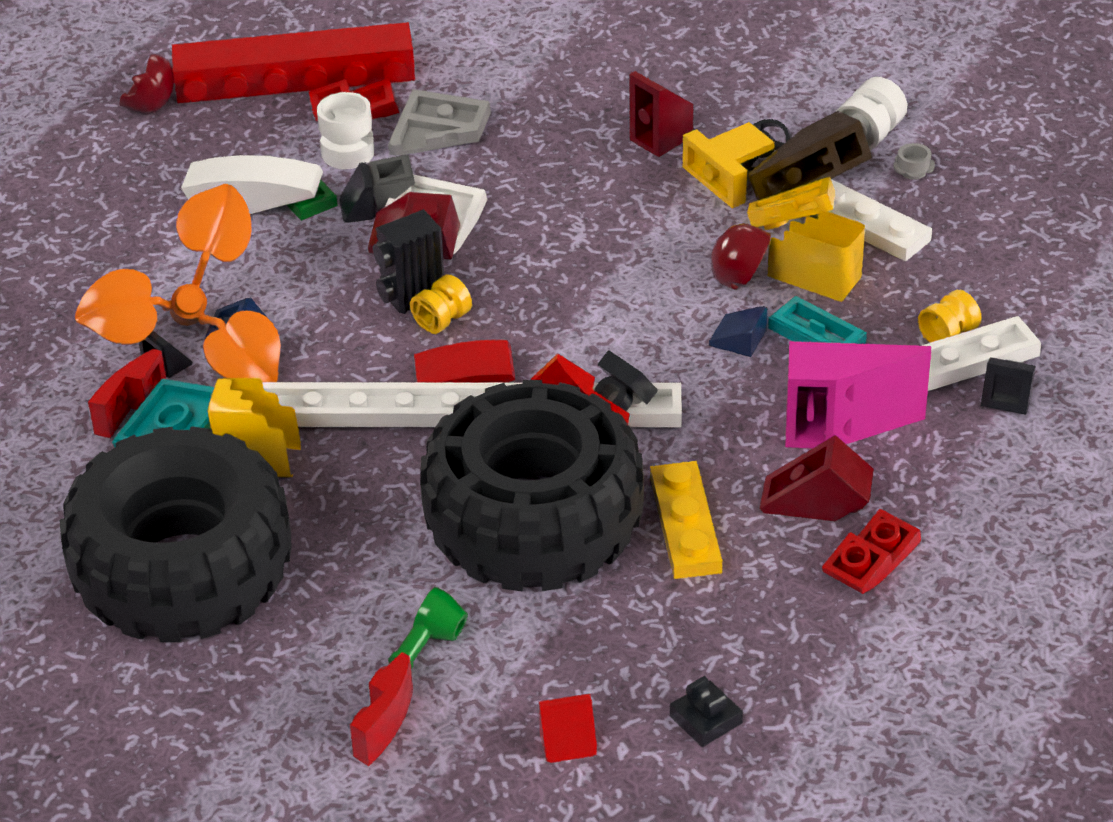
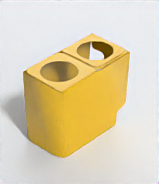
(819, 255)
(255, 417)

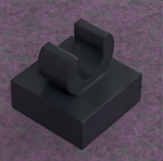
(624, 379)
(1008, 385)
(705, 712)

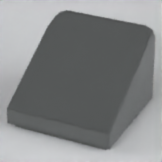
(390, 178)

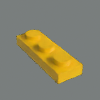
(685, 520)

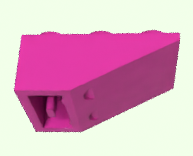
(853, 390)

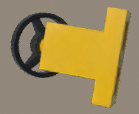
(718, 159)

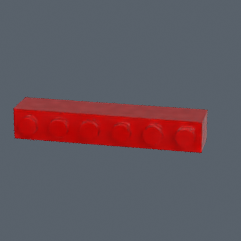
(292, 62)

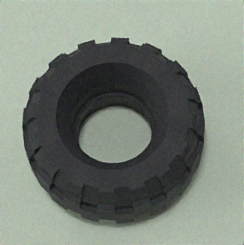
(165, 489)
(532, 528)

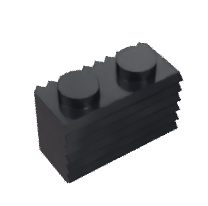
(408, 257)

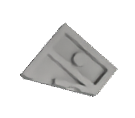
(438, 122)

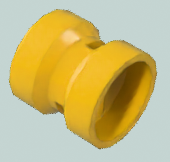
(437, 306)
(953, 316)

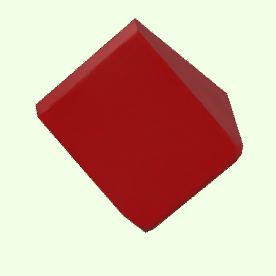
(567, 728)

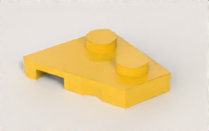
(792, 204)

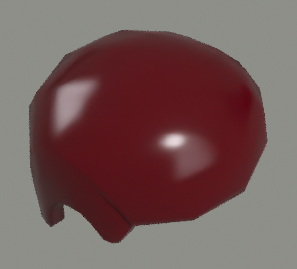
(150, 89)
(738, 254)

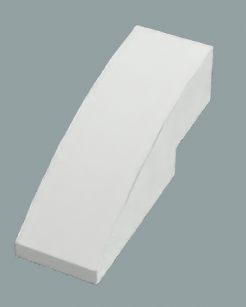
(261, 180)

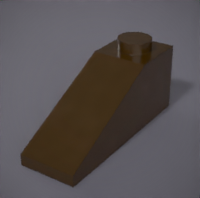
(812, 154)

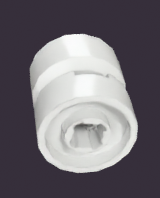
(878, 106)
(345, 130)

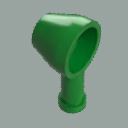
(437, 618)

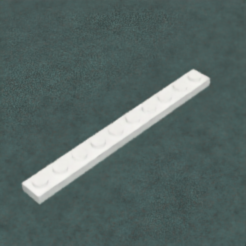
(426, 403)

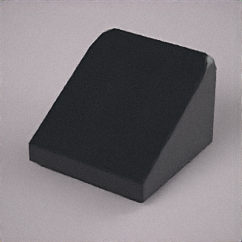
(358, 196)
(173, 359)

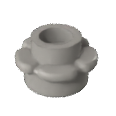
(913, 161)

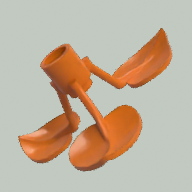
(122, 305)

